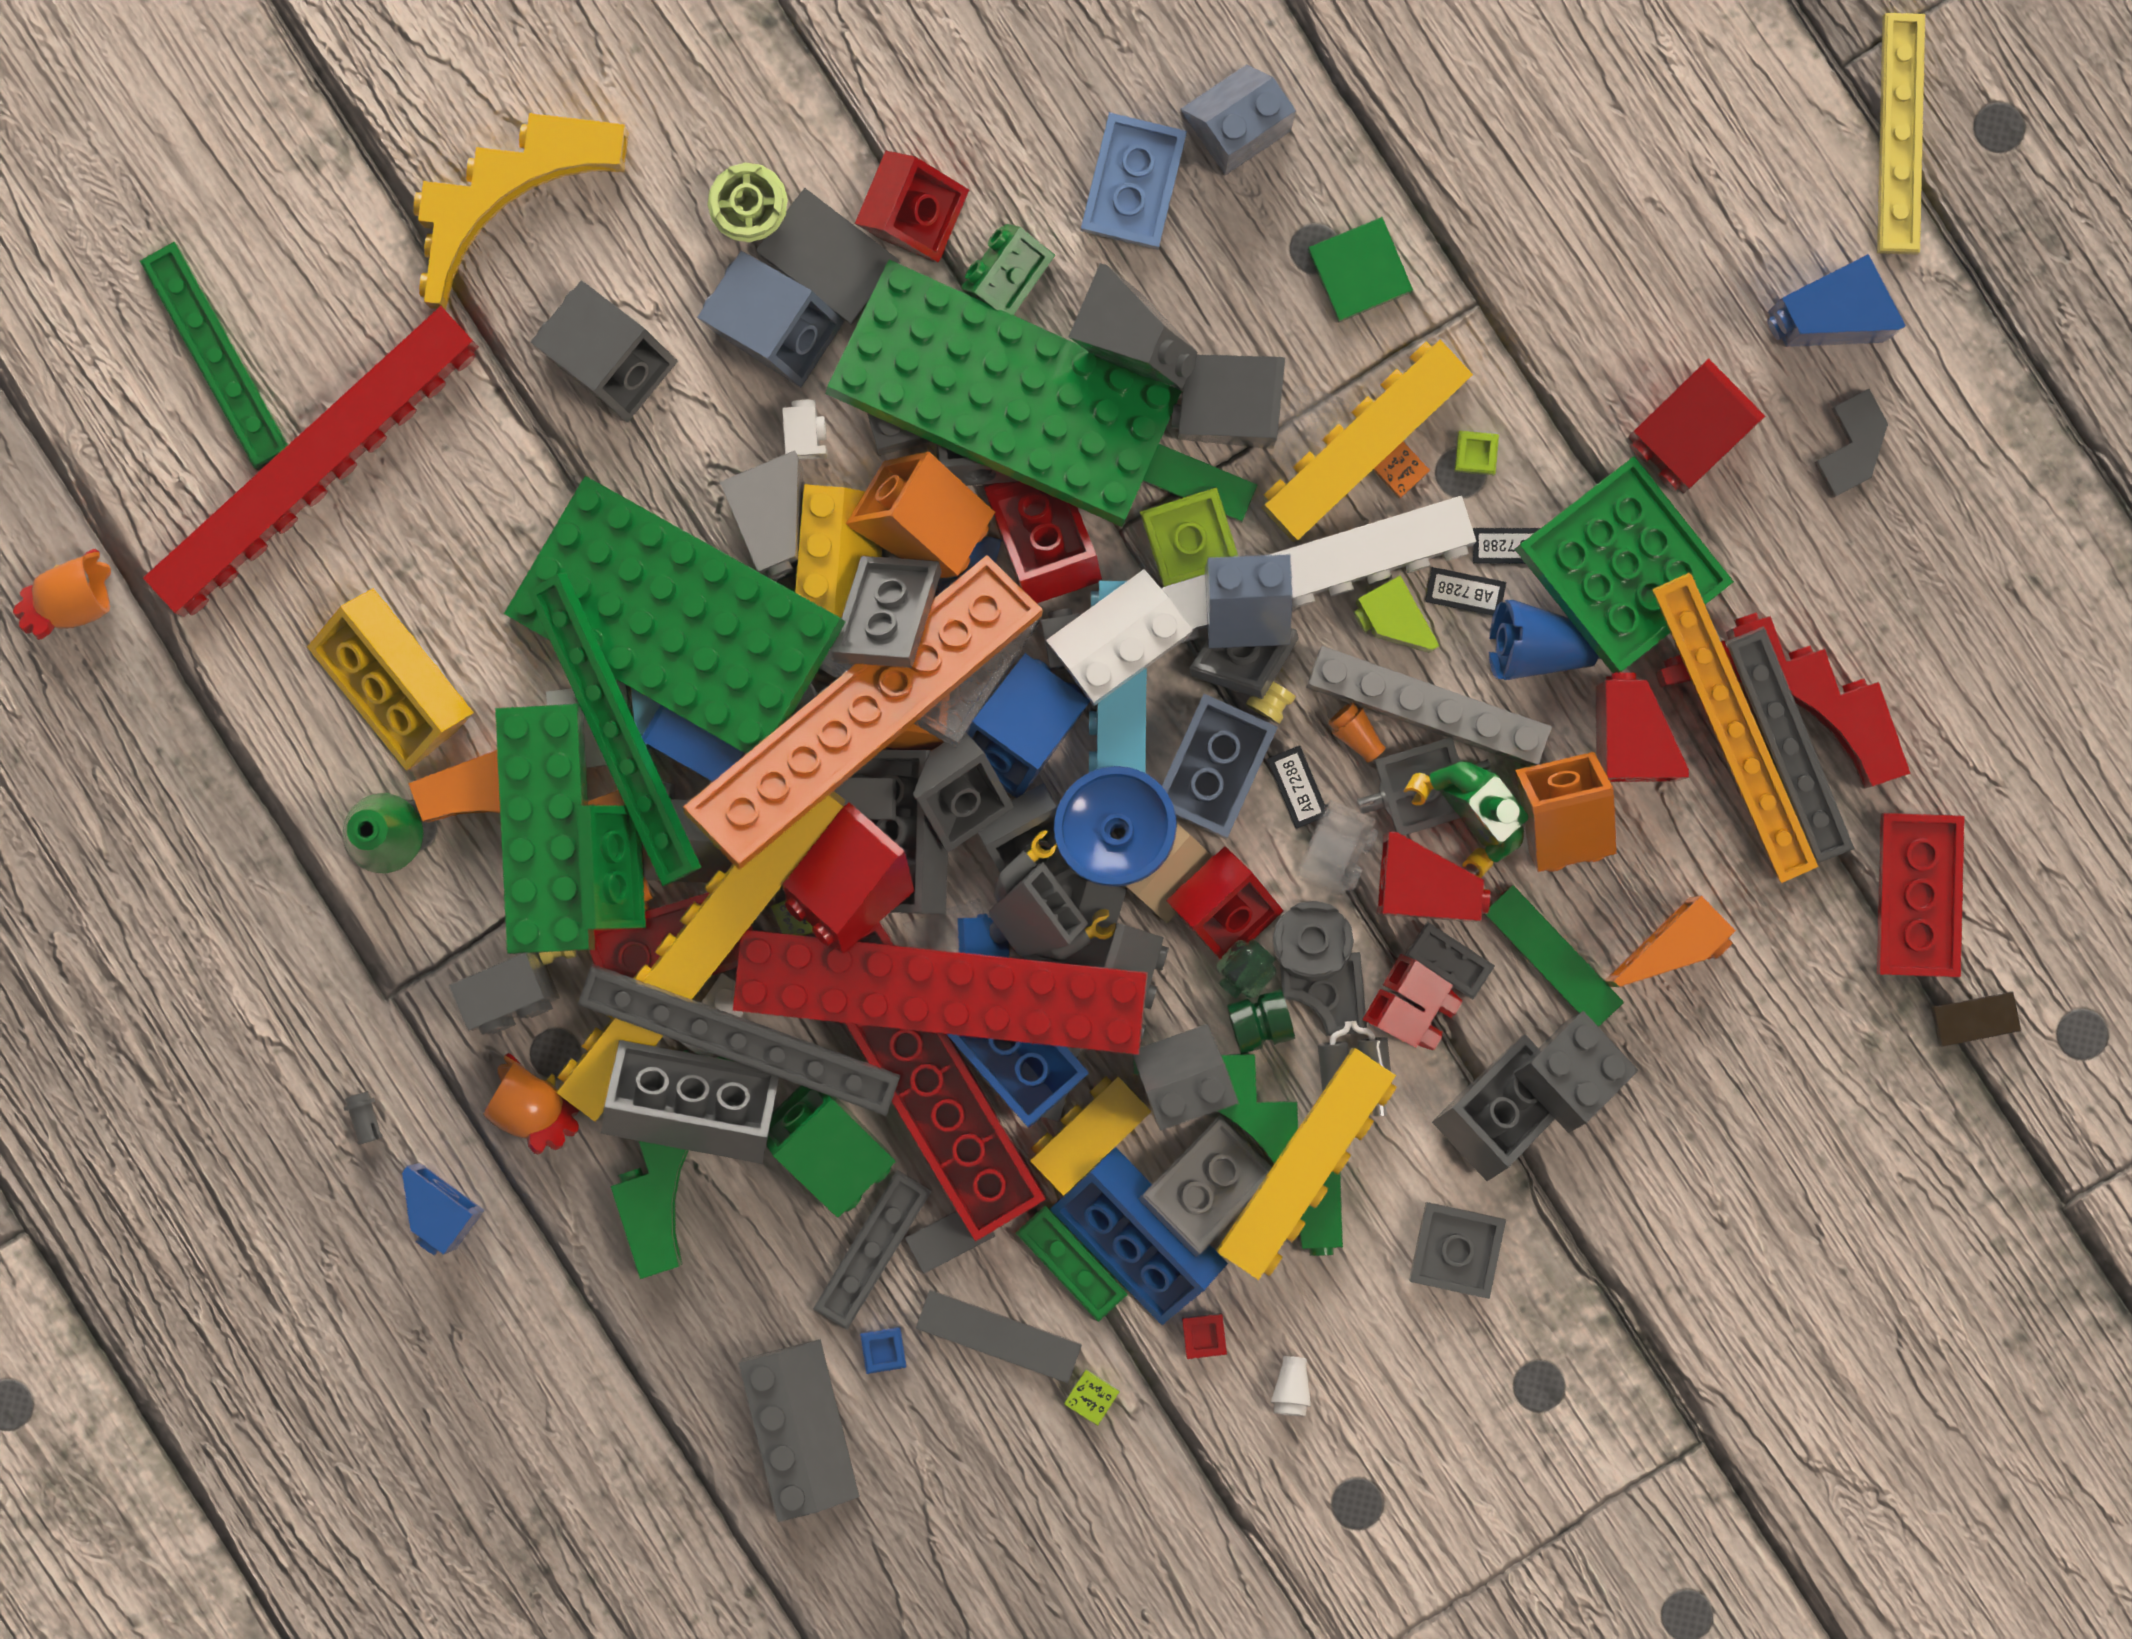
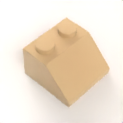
(1181, 864)

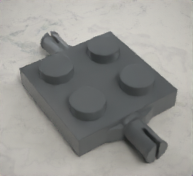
(1394, 775)

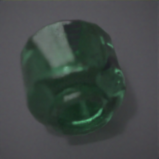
(1246, 969)

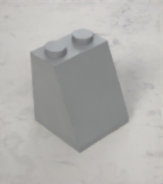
(769, 513)

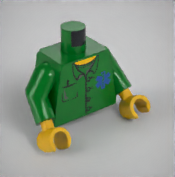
(1483, 806)

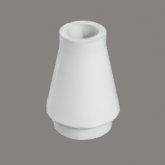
(1292, 1388)

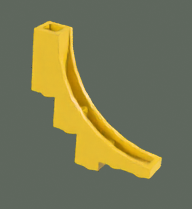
(458, 212)

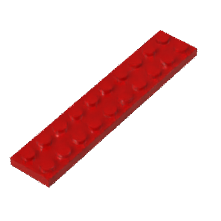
(941, 992)

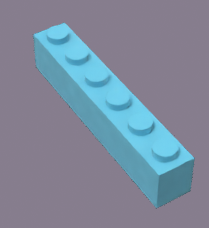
(1119, 716)

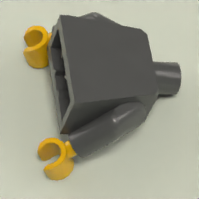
(1037, 912)

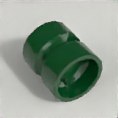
(1261, 1021)

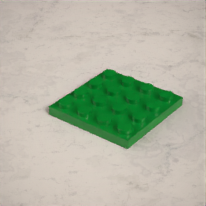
(1608, 557)

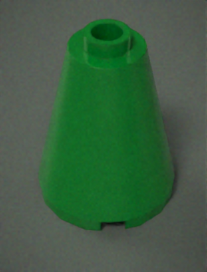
(395, 836)

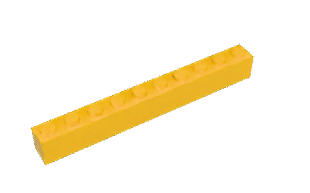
(697, 949)

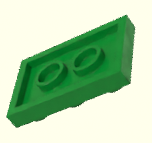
(610, 868)

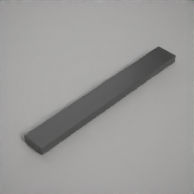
(739, 1039)

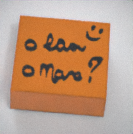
(1401, 470)

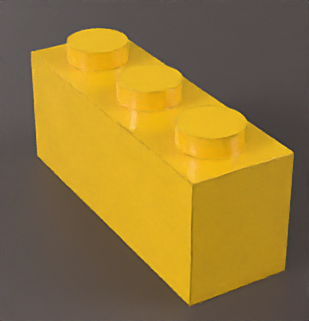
(1088, 1134)

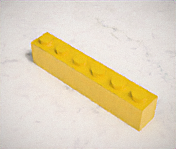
(1367, 440)
(1306, 1163)

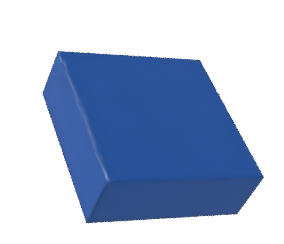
(883, 1350)

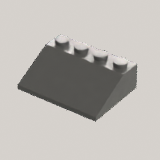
(912, 830)

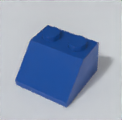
(437, 1210)

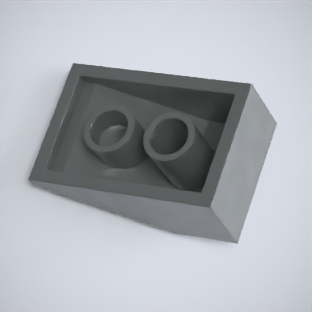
(1495, 1114)

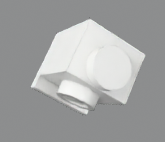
(804, 430)

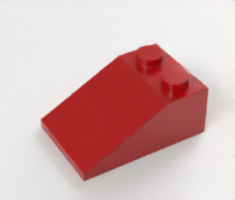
(1043, 541)

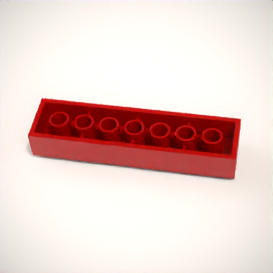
(951, 1121)

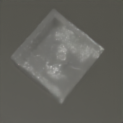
(1336, 848)

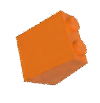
(922, 513)
(1568, 812)

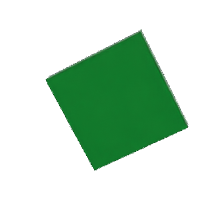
(1360, 269)

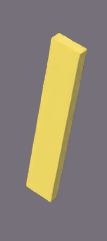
(1901, 133)

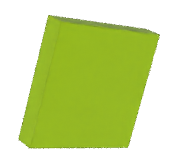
(1188, 534)

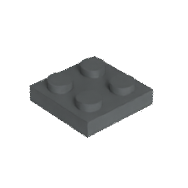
(1457, 1250)

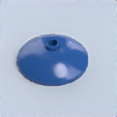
(1109, 801)

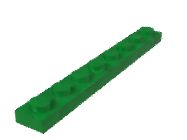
(614, 729)

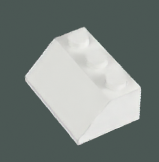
(1119, 636)

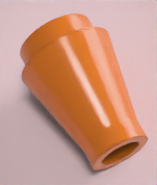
(1357, 732)

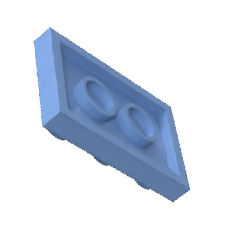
(1133, 181)

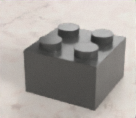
(1575, 1072)

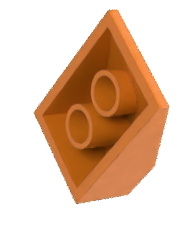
(1684, 938)

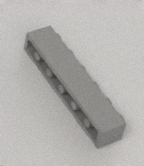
(1428, 706)

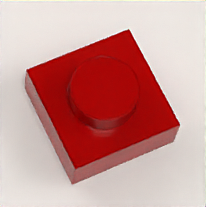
(1204, 1336)

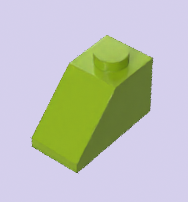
(1395, 617)

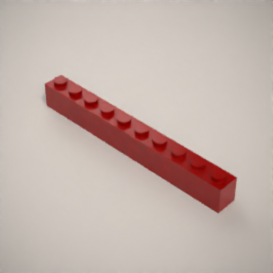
(311, 463)

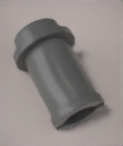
(363, 1117)

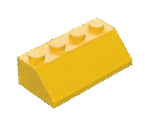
(829, 547)
(389, 678)

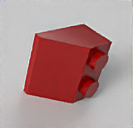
(912, 205)
(1224, 903)

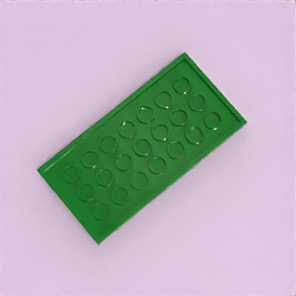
(1003, 393)
(683, 617)

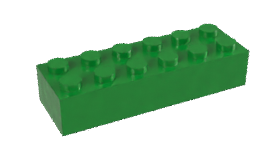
(539, 797)

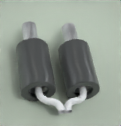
(1333, 1054)

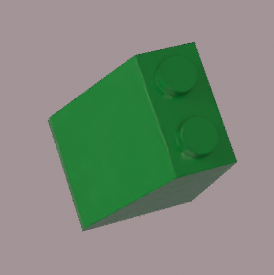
(827, 1148)

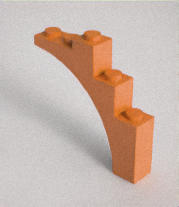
(474, 790)

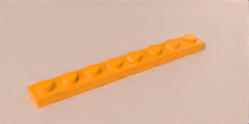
(1735, 727)

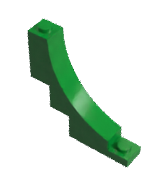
(1272, 1127)

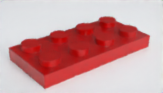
(1920, 895)
(630, 949)

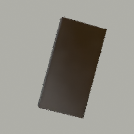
(1976, 1019)

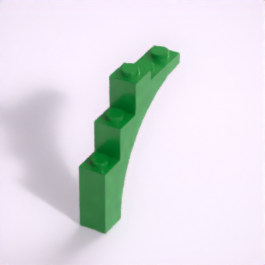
(649, 1208)

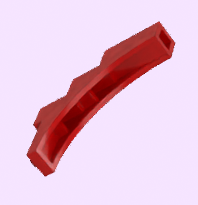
(1855, 718)

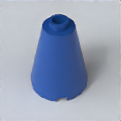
(1535, 642)

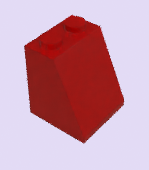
(1695, 427)
(1634, 734)
(848, 880)
(1427, 885)

